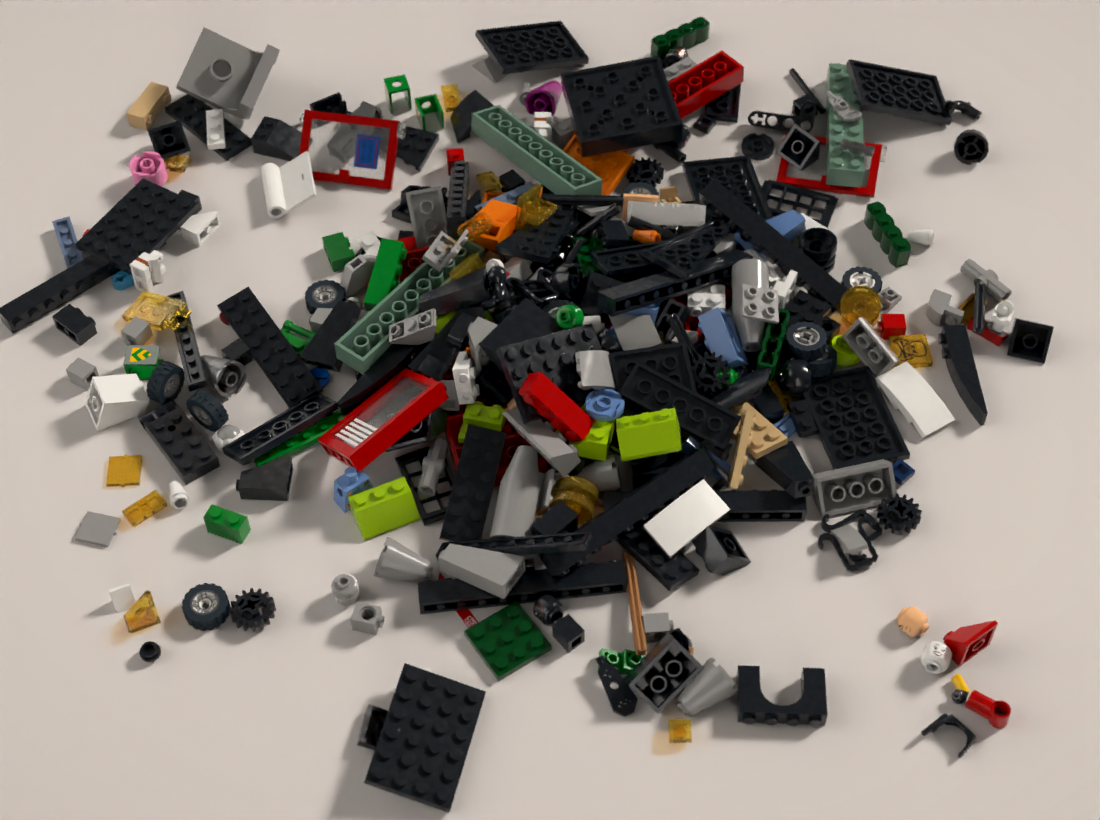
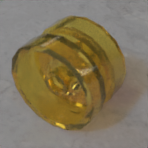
(857, 298)
(578, 495)

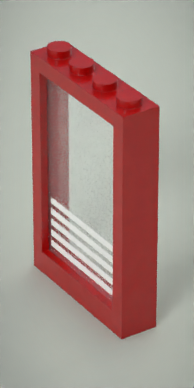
(383, 419)

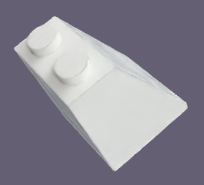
(115, 399)

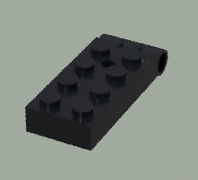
(179, 441)

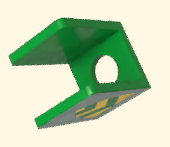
(390, 89)
(434, 107)
(142, 360)

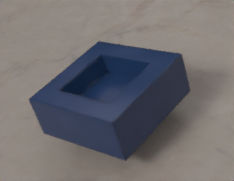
(902, 471)

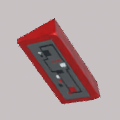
(989, 334)

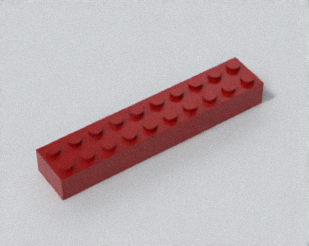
(705, 83)

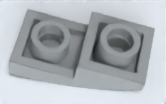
(889, 300)
(850, 539)

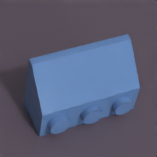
(722, 337)

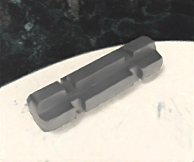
(857, 147)

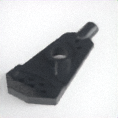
(616, 695)

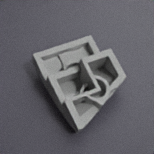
(635, 331)
(594, 370)

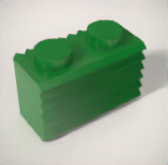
(338, 250)
(227, 523)

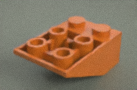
(503, 219)

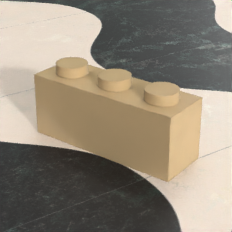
(148, 106)

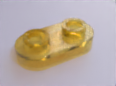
(475, 226)

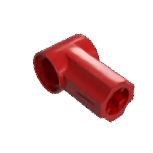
(988, 707)

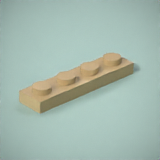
(742, 442)

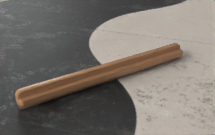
(635, 605)

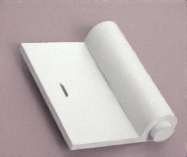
(288, 185)

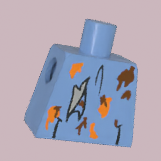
(348, 485)

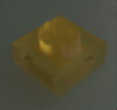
(679, 730)

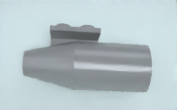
(752, 302)
(521, 495)

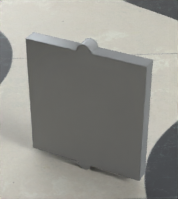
(592, 210)
(97, 529)

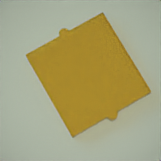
(124, 470)

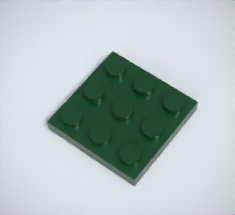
(507, 640)

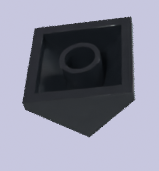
(800, 148)

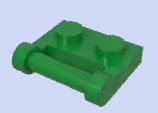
(297, 343)

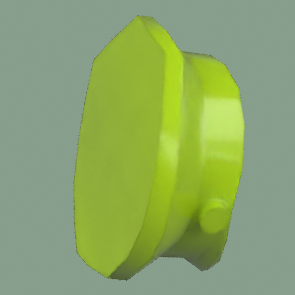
(845, 355)

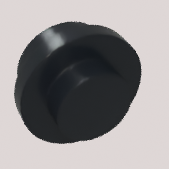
(150, 651)

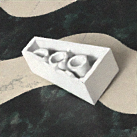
(668, 214)

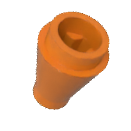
(646, 236)

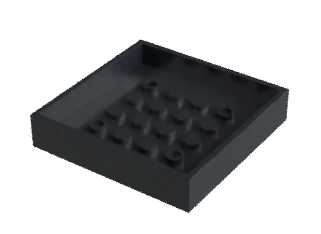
(621, 106)

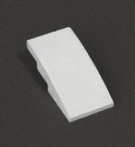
(915, 399)
(686, 518)

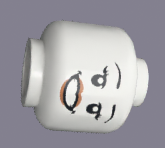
(936, 657)

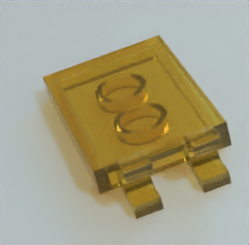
(157, 310)

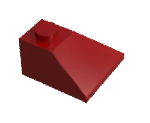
(969, 640)

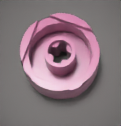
(150, 167)

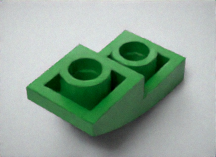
(623, 662)

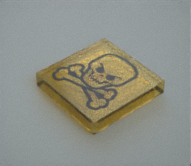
(911, 349)

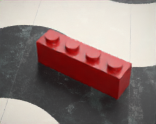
(556, 407)

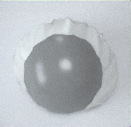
(226, 435)

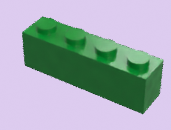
(385, 272)

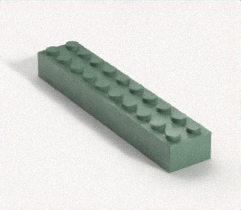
(534, 153)
(842, 165)
(370, 335)

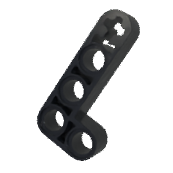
(782, 117)

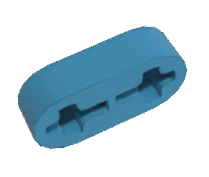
(125, 278)

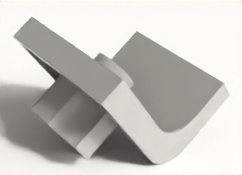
(226, 73)

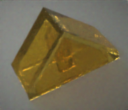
(142, 614)

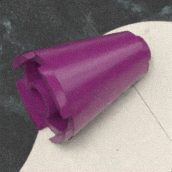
(544, 98)

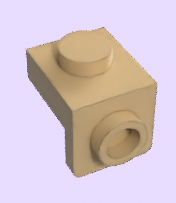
(669, 195)

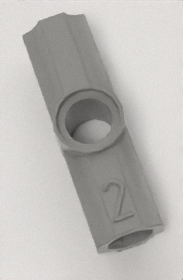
(989, 278)
(433, 466)

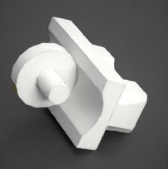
(1002, 315)

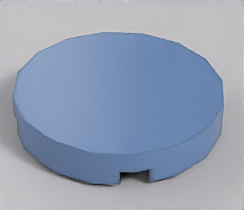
(604, 405)

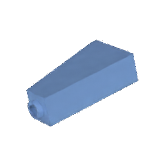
(788, 224)

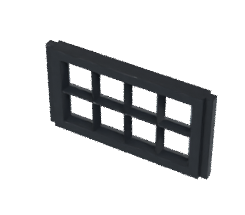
(827, 212)
(426, 518)

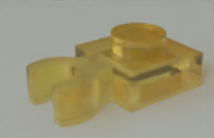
(177, 163)

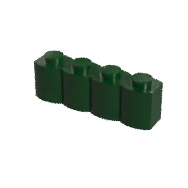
(685, 36)
(887, 234)
(773, 343)

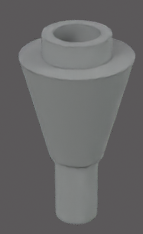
(526, 89)

